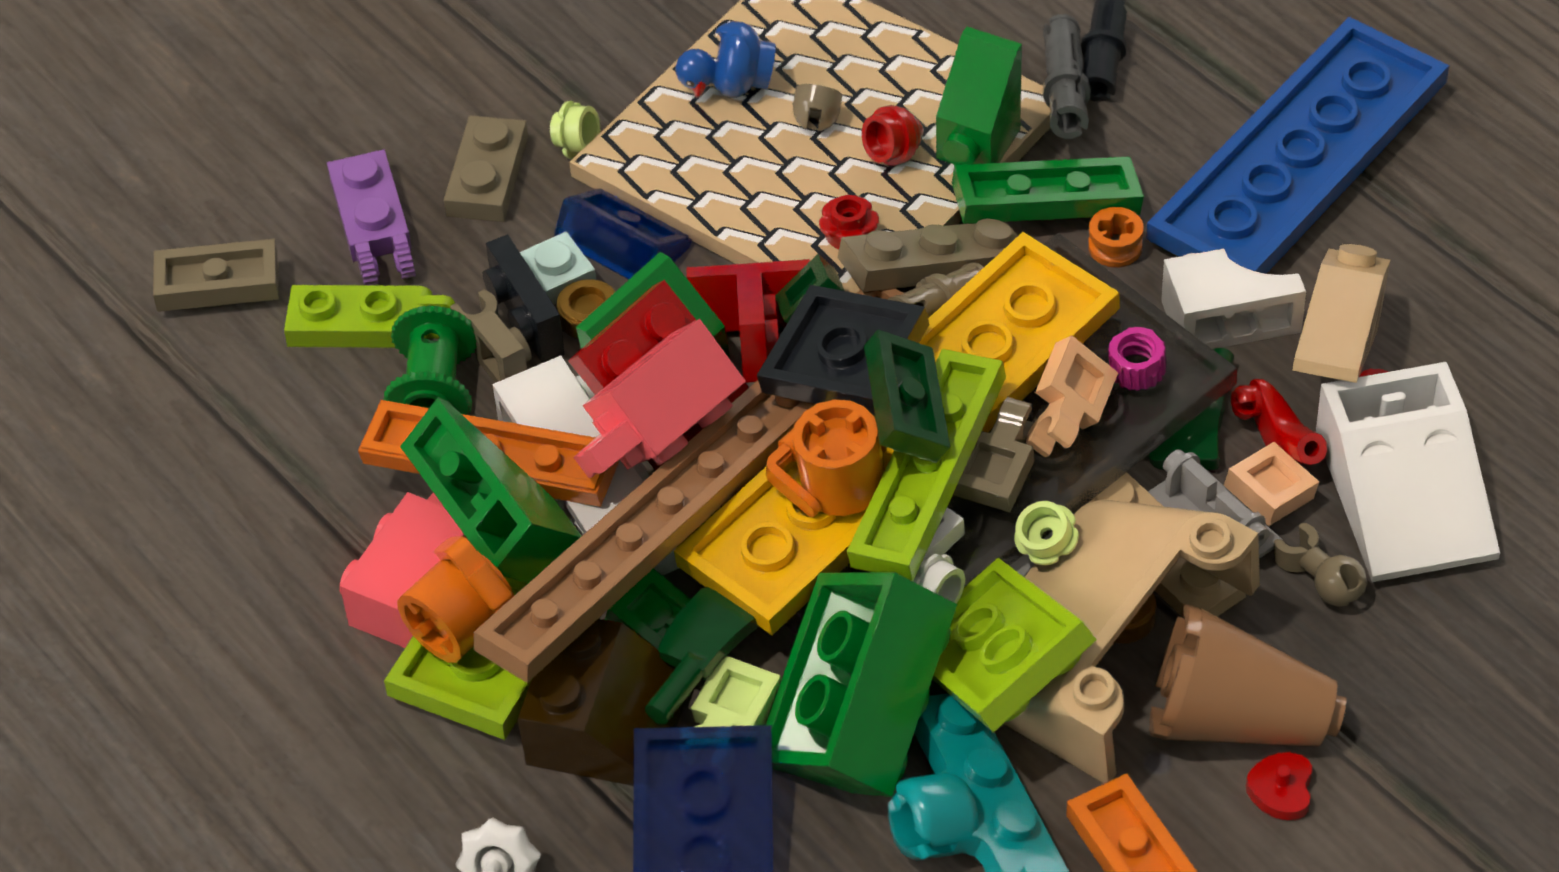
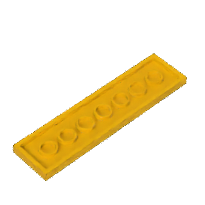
(1013, 310)

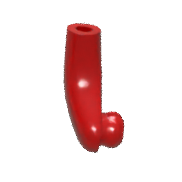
(1277, 421)

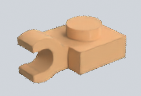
(1077, 390)

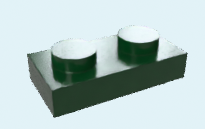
(906, 396)

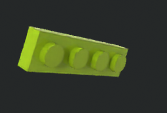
(917, 491)

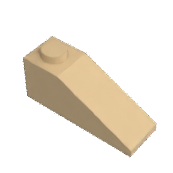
(1343, 313)

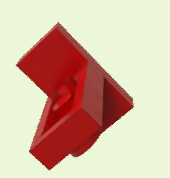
(747, 303)

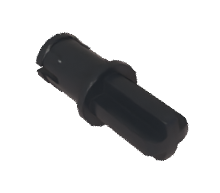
(1104, 48)

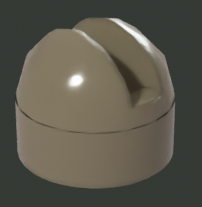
(816, 103)

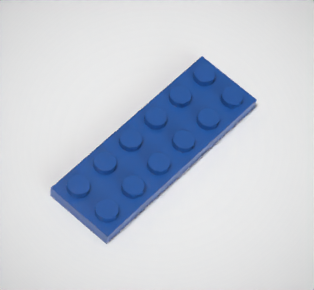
(1300, 149)

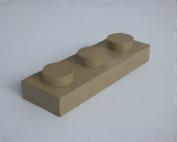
(905, 257)

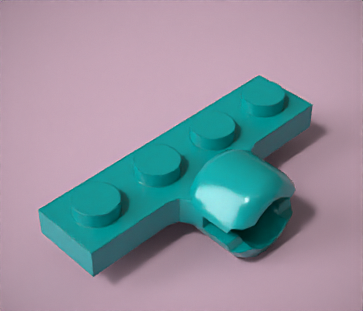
(970, 801)

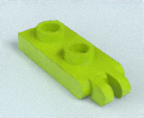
(352, 314)

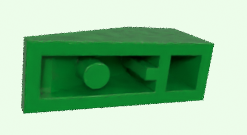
(488, 494)

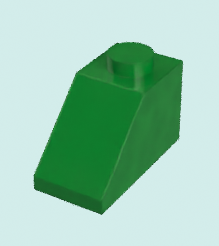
(980, 100)

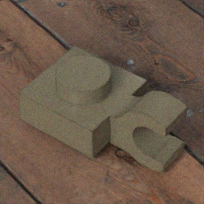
(498, 349)
(999, 459)

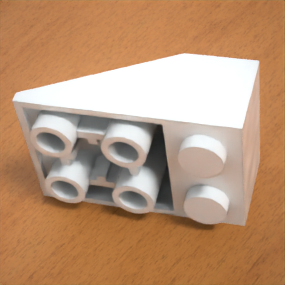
(1407, 471)

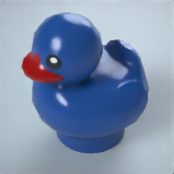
(740, 63)

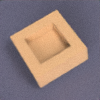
(1271, 483)

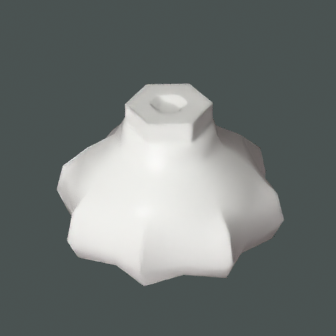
(497, 849)

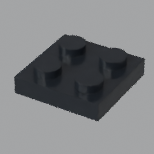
(824, 342)

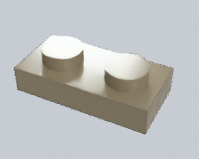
(486, 168)
(216, 275)

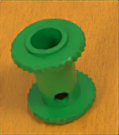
(429, 362)

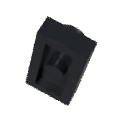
(524, 297)

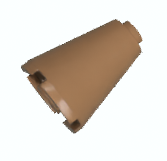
(1239, 689)

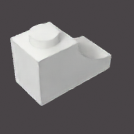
(1228, 302)

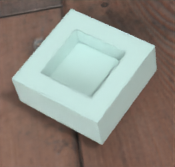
(558, 264)

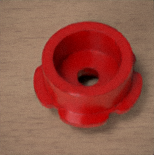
(847, 217)

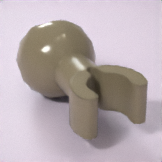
(1336, 578)

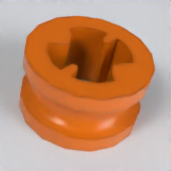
(1115, 252)

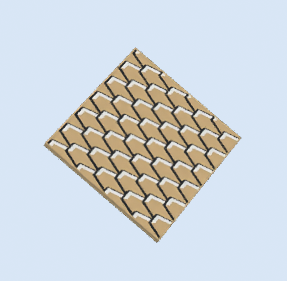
(751, 176)

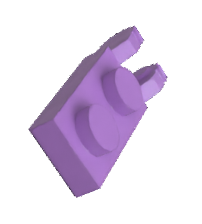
(371, 213)

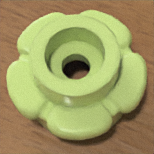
(574, 127)
(1038, 519)

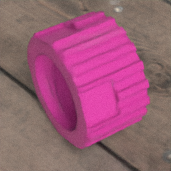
(1137, 342)

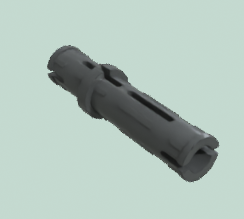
(1066, 87)

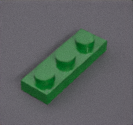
(1045, 189)

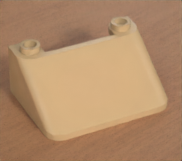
(1105, 582)

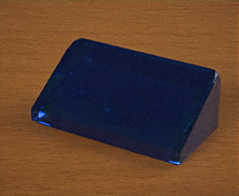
(617, 232)

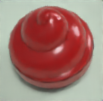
(891, 135)

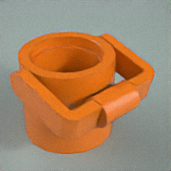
(835, 459)
(453, 599)

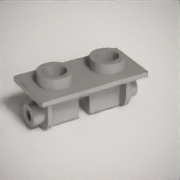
(1194, 488)

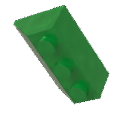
(858, 680)

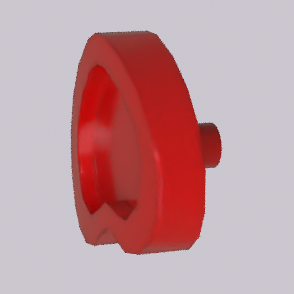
(1280, 785)

